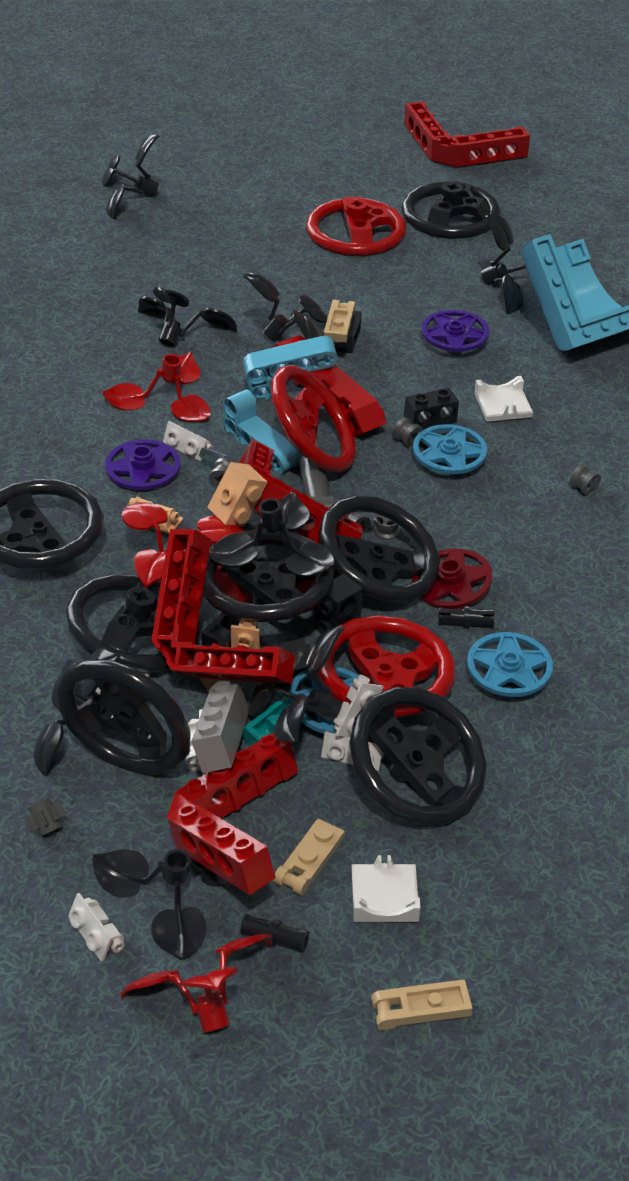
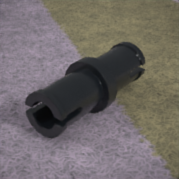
(466, 617)
(280, 933)

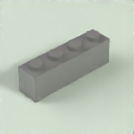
(220, 726)

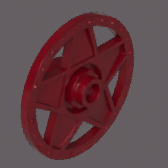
(457, 578)

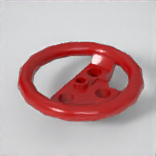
(361, 218)
(300, 417)
(388, 667)

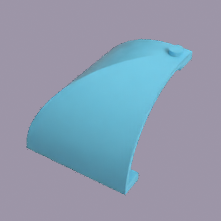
(571, 294)

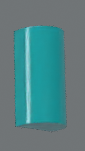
(265, 722)

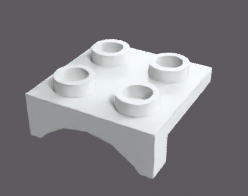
(503, 401)
(385, 892)

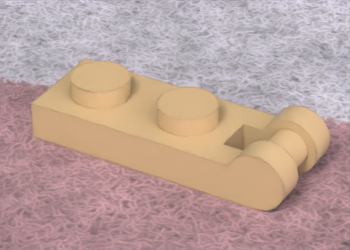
(339, 320)
(309, 856)
(421, 1004)

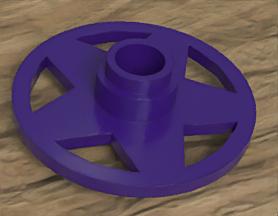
(455, 331)
(142, 463)

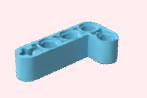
(307, 354)
(243, 423)

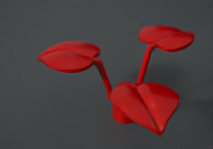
(174, 369)
(145, 515)
(211, 1005)

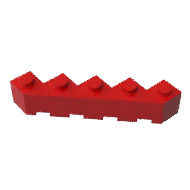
(358, 405)

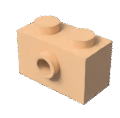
(237, 494)

